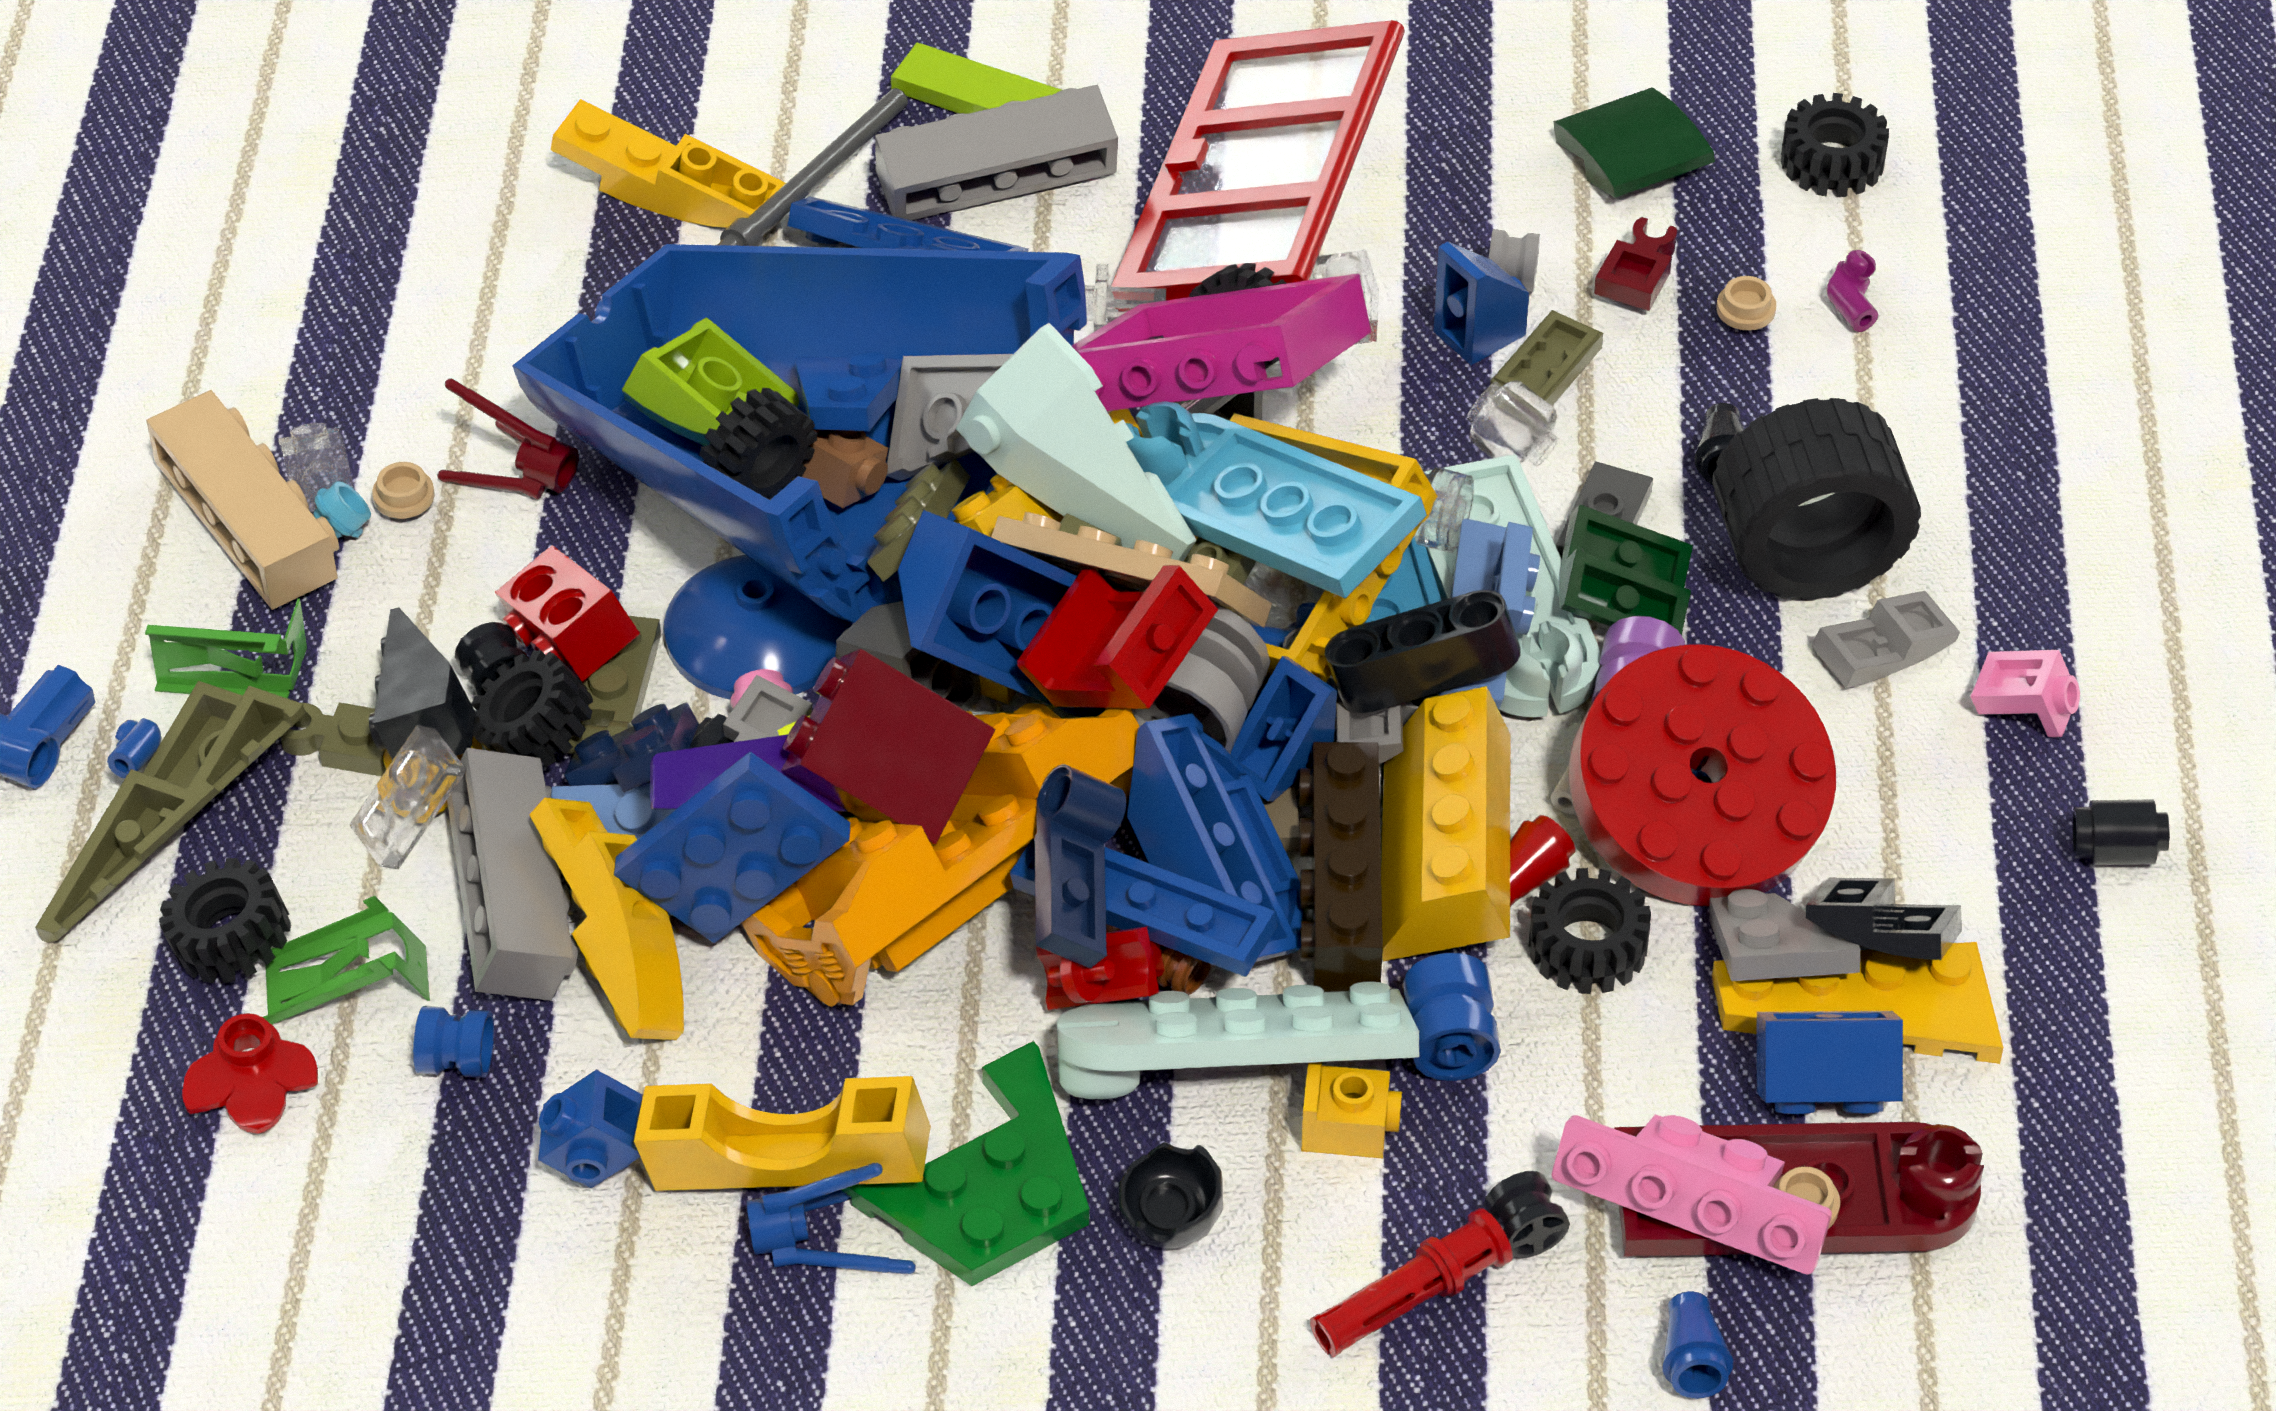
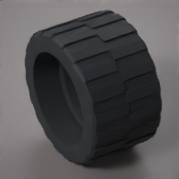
(1801, 456)

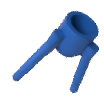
(781, 1220)

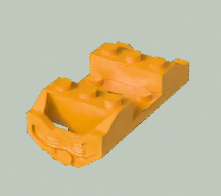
(896, 894)

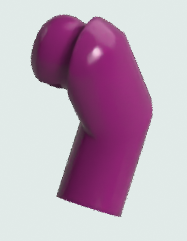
(1848, 287)

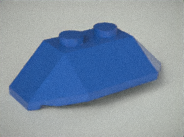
(1207, 823)

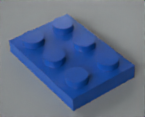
(732, 847)

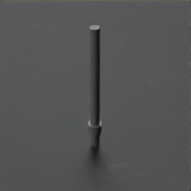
(751, 230)

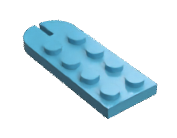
(1273, 497)

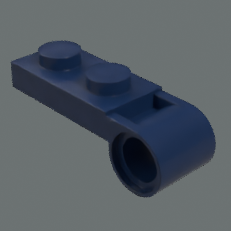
(1072, 825)

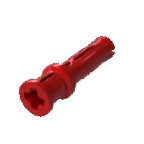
(1438, 1268)

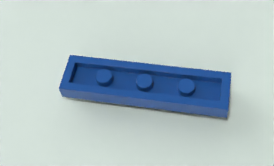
(1174, 910)

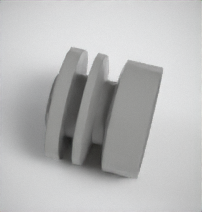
(1215, 679)

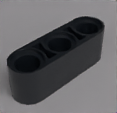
(1423, 651)

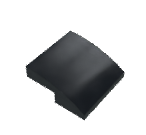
(1867, 915)

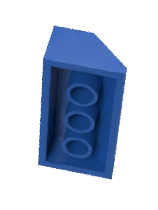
(978, 601)

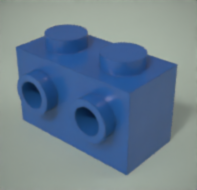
(1829, 1059)

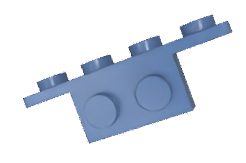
(1500, 562)

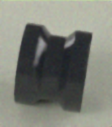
(486, 650)
(1527, 1214)

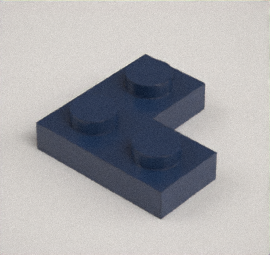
(629, 753)

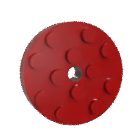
(1758, 746)

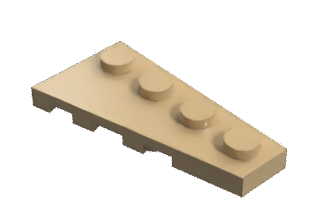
(1126, 566)

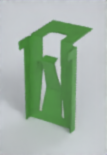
(206, 646)
(318, 983)

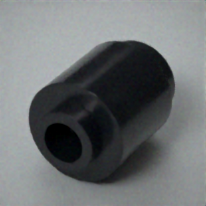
(2120, 832)

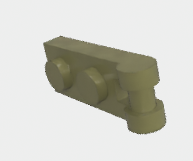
(621, 683)

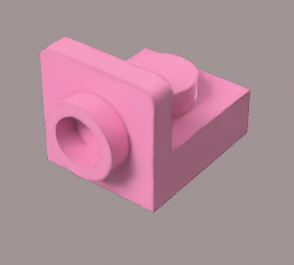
(2028, 684)

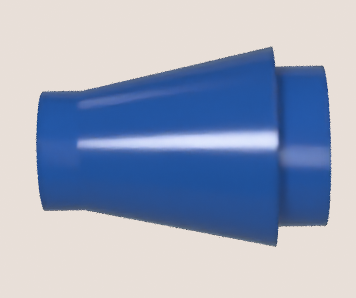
(1695, 1350)

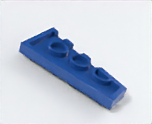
(836, 223)

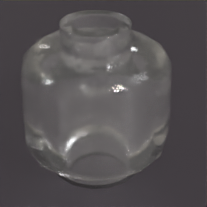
(1514, 423)

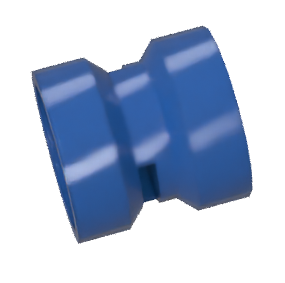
(445, 1040)

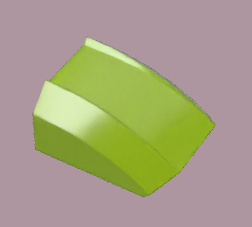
(696, 379)

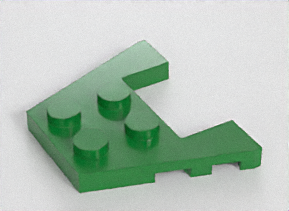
(998, 1192)

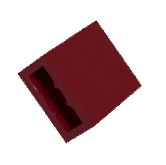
(885, 745)

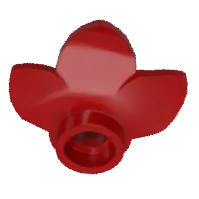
(251, 1081)

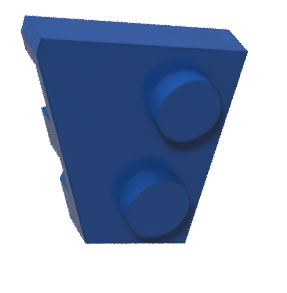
(848, 390)

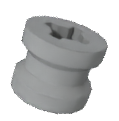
(1516, 255)

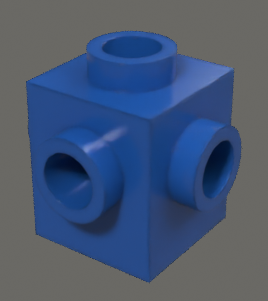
(590, 1129)

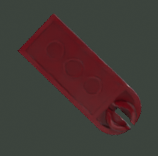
(1895, 1183)

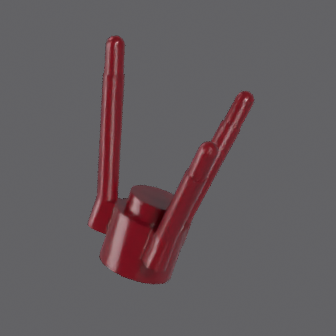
(540, 457)

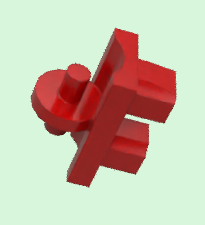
(1125, 972)

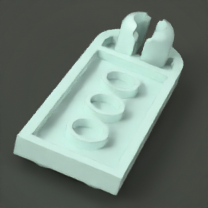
(1560, 645)
(1112, 1041)

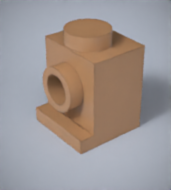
(846, 465)

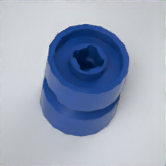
(1452, 1010)

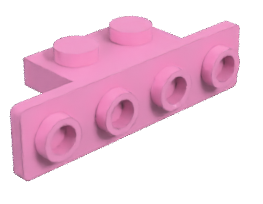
(1695, 1184)

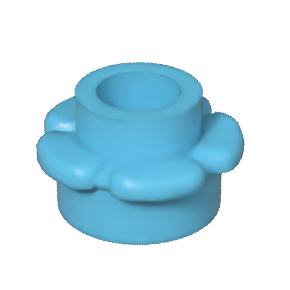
(342, 509)

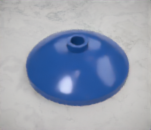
(743, 621)

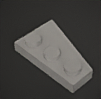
(930, 406)

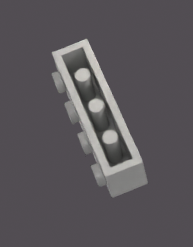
(996, 153)
(507, 878)

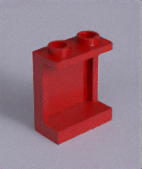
(1116, 645)

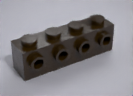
(1346, 865)

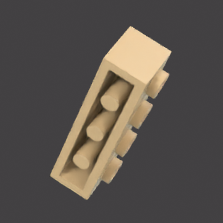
(244, 498)

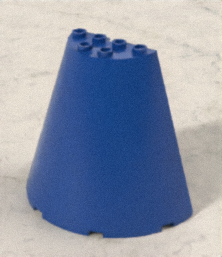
(782, 308)

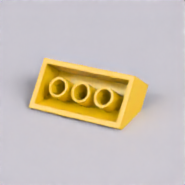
(1447, 828)

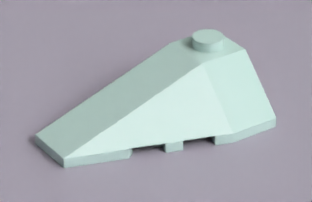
(1057, 442)

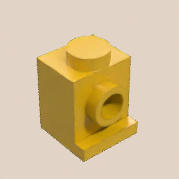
(1348, 1111)

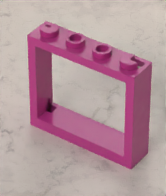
(1222, 339)

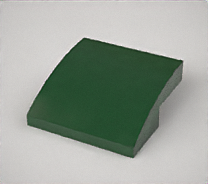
(1634, 142)
(1622, 570)

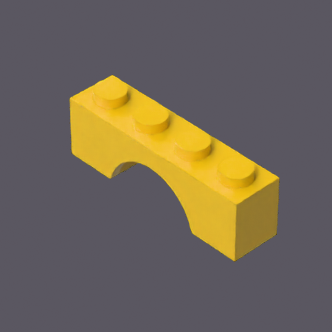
(707, 1141)

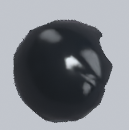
(1171, 1195)

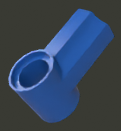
(40, 724)

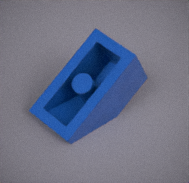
(1477, 304)

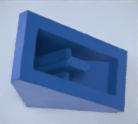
(1282, 728)

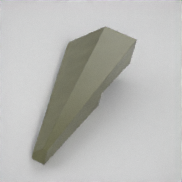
(198, 757)

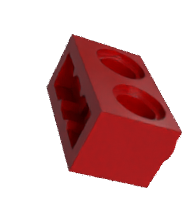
(565, 613)

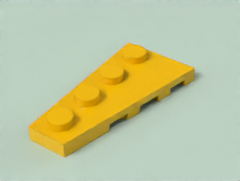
(1939, 1000)

